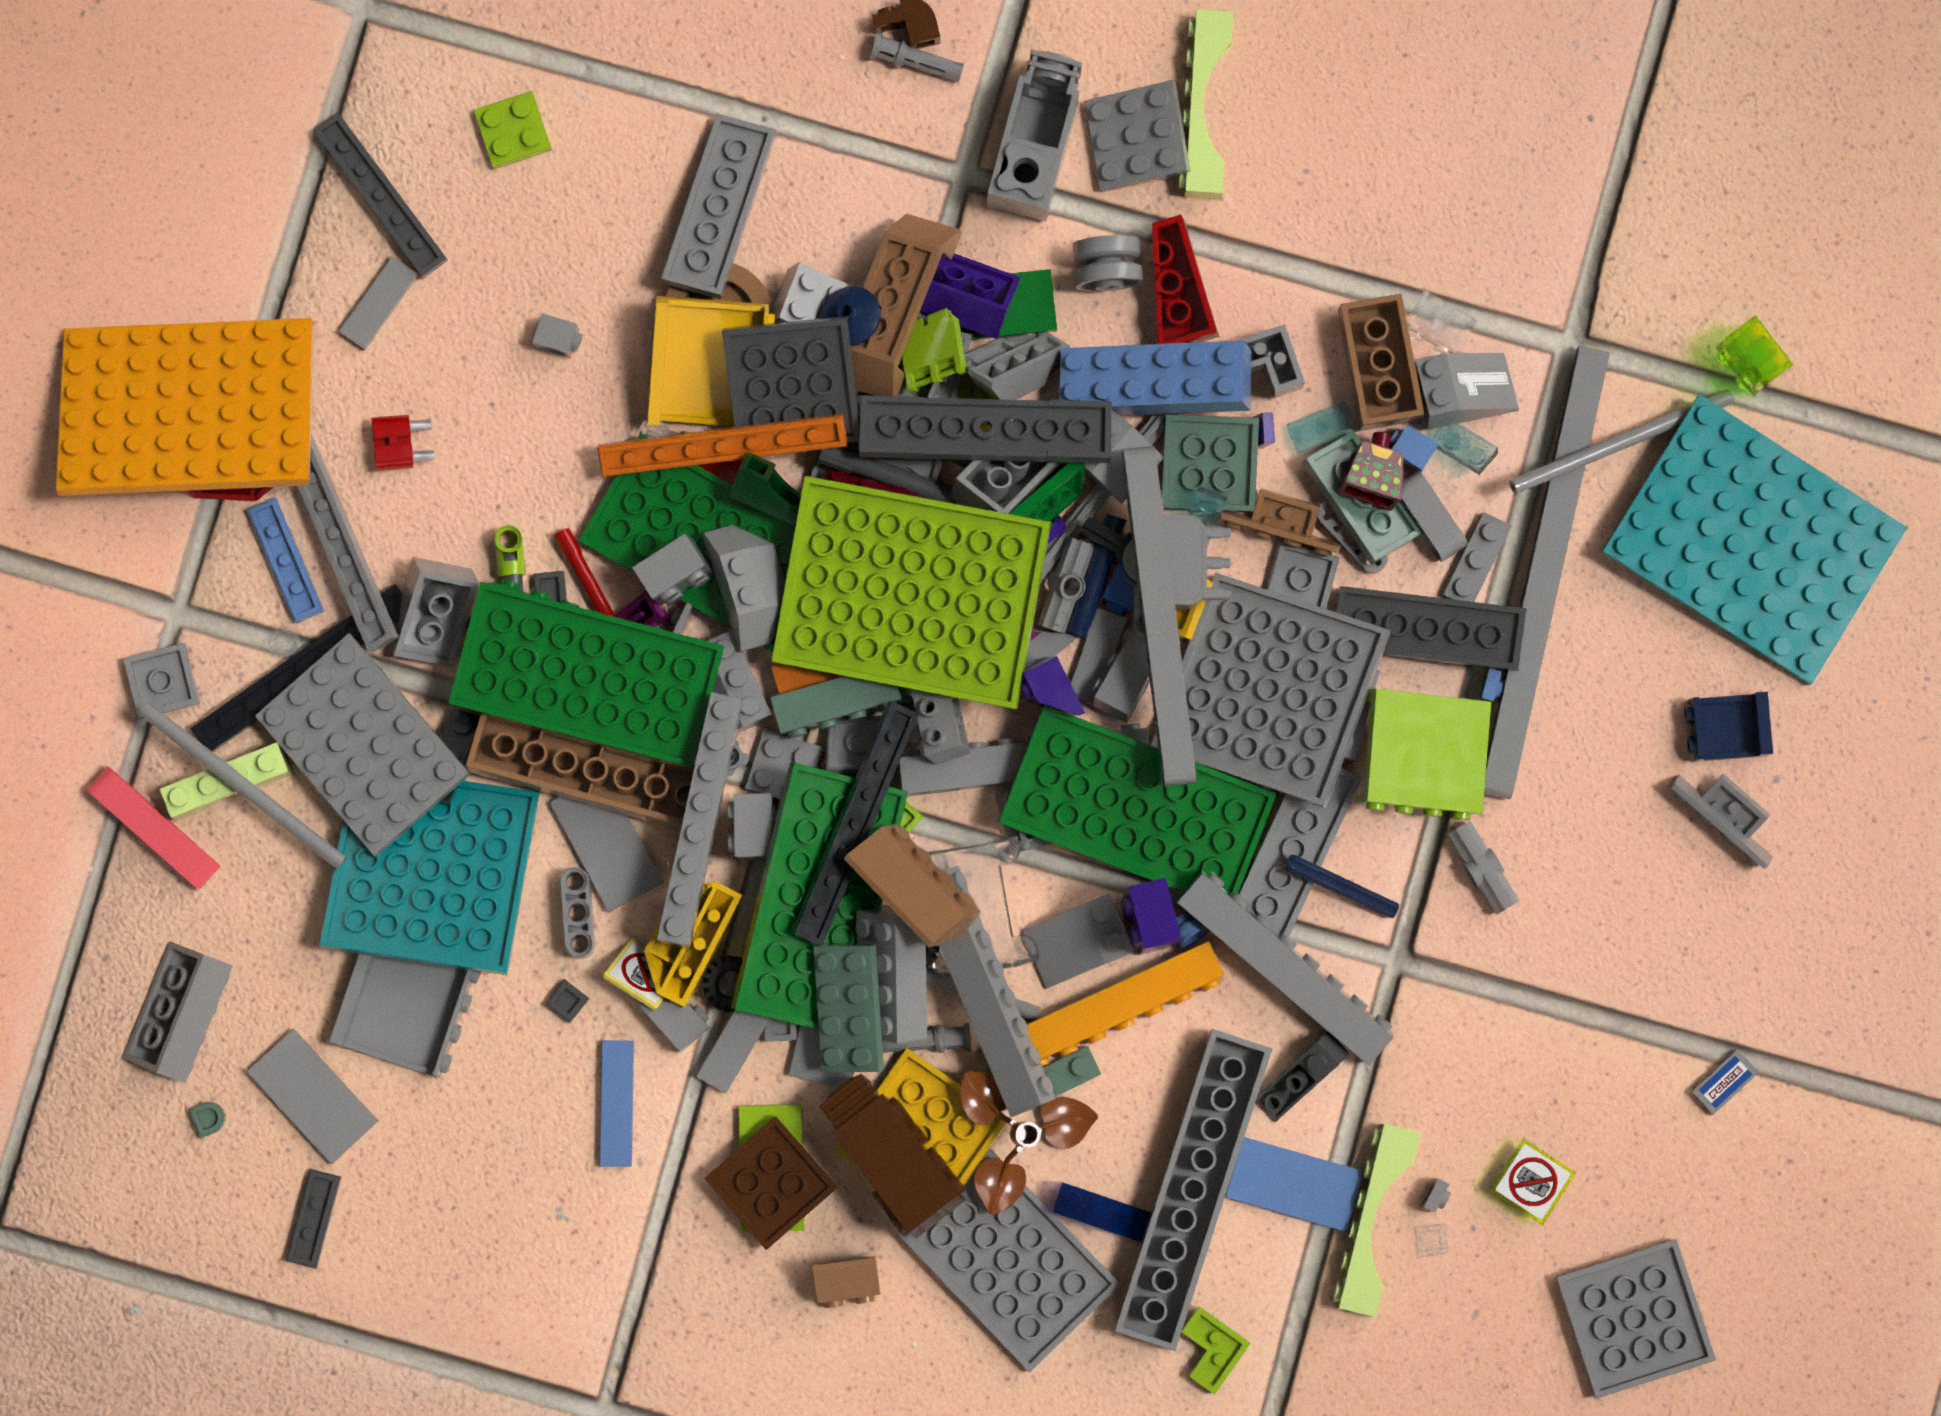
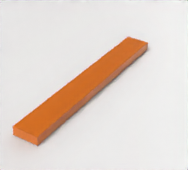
(722, 445)

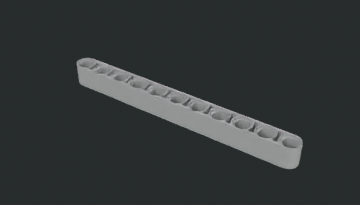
(1158, 616)

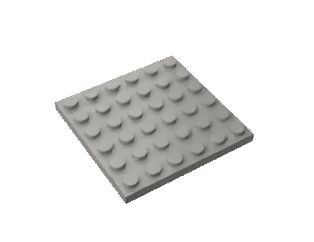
(1277, 688)

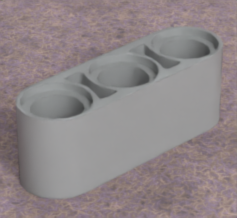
(1432, 517)
(570, 899)

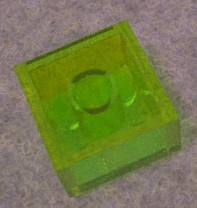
(1753, 356)

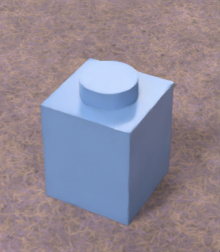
(1414, 447)

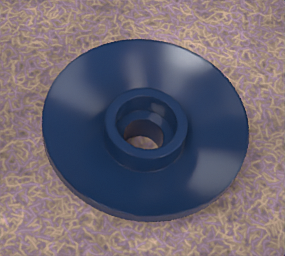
(864, 313)

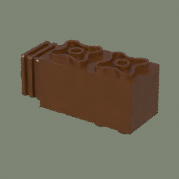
(890, 1151)

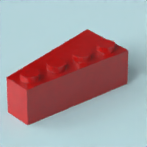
(1181, 297)

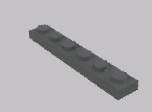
(380, 195)

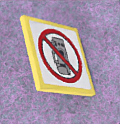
(633, 975)

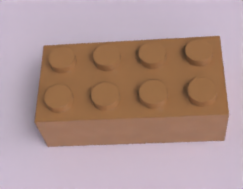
(1380, 362)

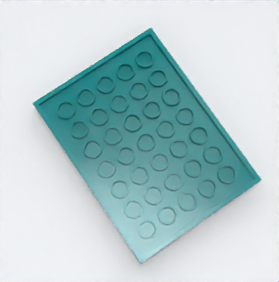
(1754, 539)

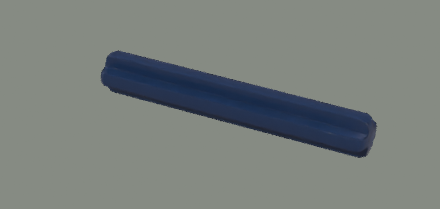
(1341, 886)

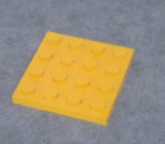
(937, 1110)

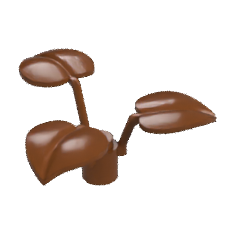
(1064, 1123)

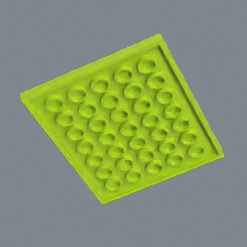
(911, 592)

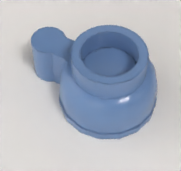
(1190, 929)

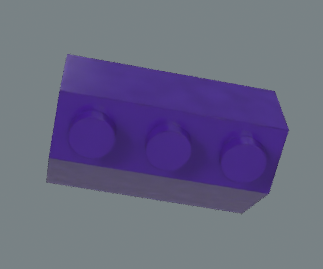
(973, 294)
(1049, 686)

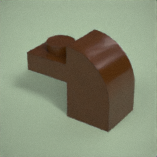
(915, 17)

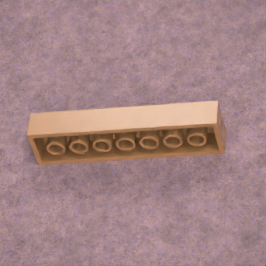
(580, 770)

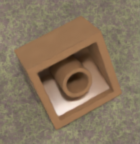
(846, 1281)

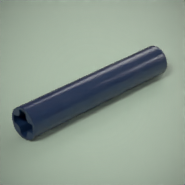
(1095, 582)

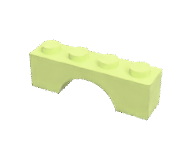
(206, 788)

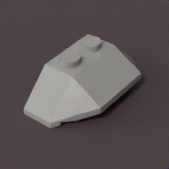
(1014, 364)
(748, 582)

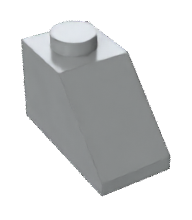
(678, 1023)

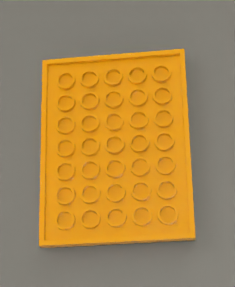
(185, 407)

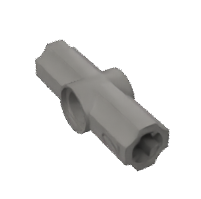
(1072, 567)
(1483, 867)

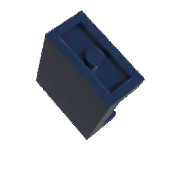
(1729, 727)

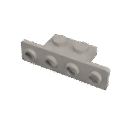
(1729, 811)

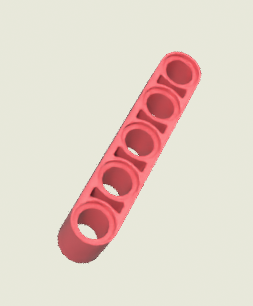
(153, 827)

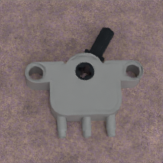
(1187, 559)

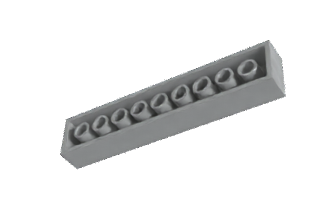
(1193, 1189)

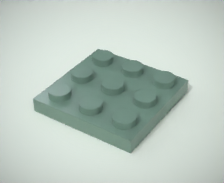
(1210, 454)

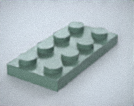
(1372, 527)
(848, 1008)

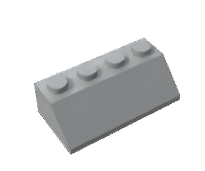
(177, 1012)

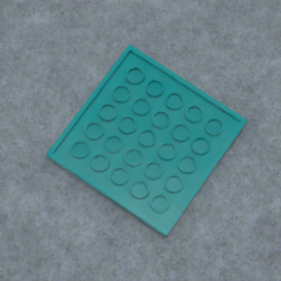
(442, 888)

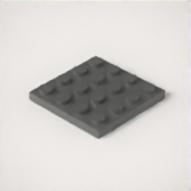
(792, 372)

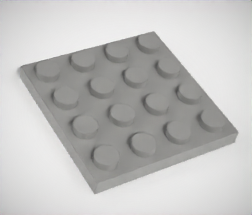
(1635, 1318)

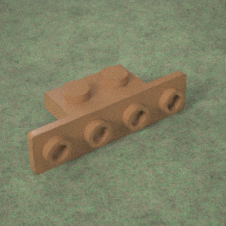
(1285, 518)

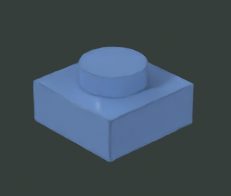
(1492, 686)

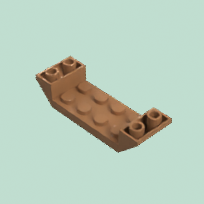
(900, 284)

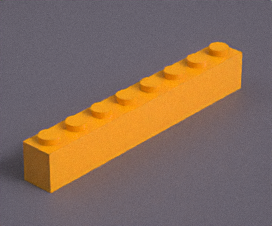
(1124, 1001)

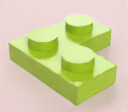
(1222, 1348)

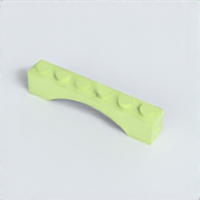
(1211, 42)
(1361, 1284)

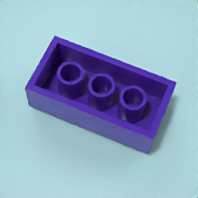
(1151, 916)

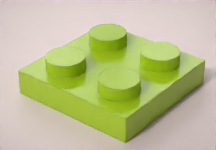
(512, 130)

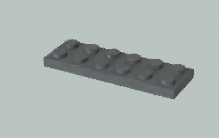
(1440, 627)

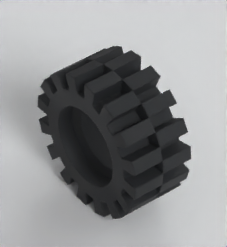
(711, 981)

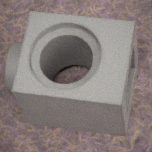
(557, 336)

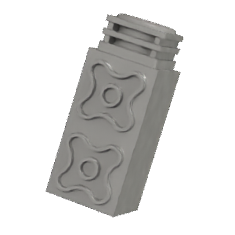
(1036, 136)

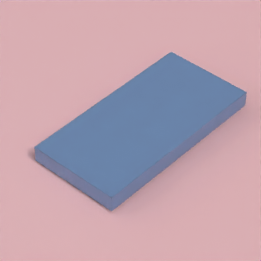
(1295, 1184)

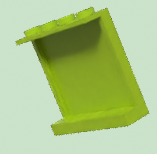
(1426, 753)

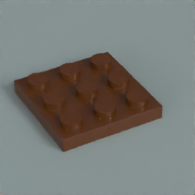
(771, 1183)

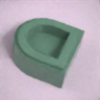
(208, 1118)

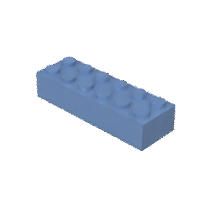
(1160, 377)

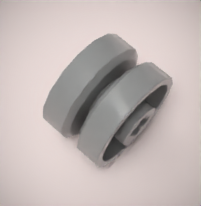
(1107, 263)

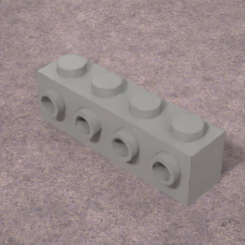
(940, 726)

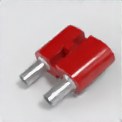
(393, 442)

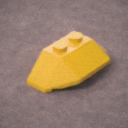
(678, 969)

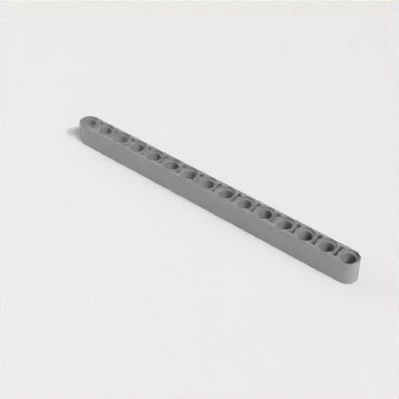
(1545, 572)

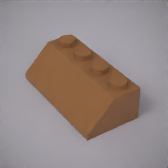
(913, 885)

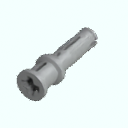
(901, 54)
(937, 1039)

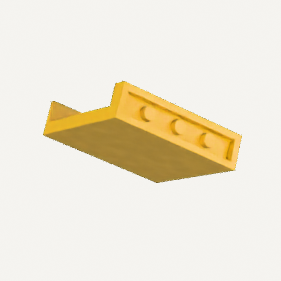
(690, 361)

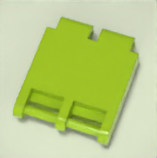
(933, 350)

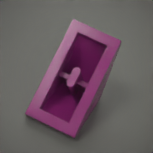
(644, 611)

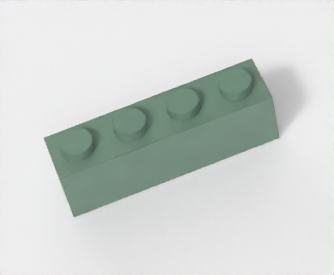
(830, 701)

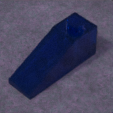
(1101, 1212)

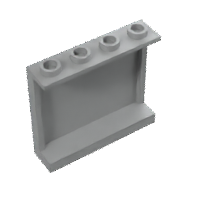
(404, 1012)

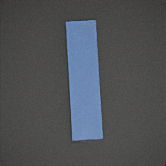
(285, 560)
(617, 1103)

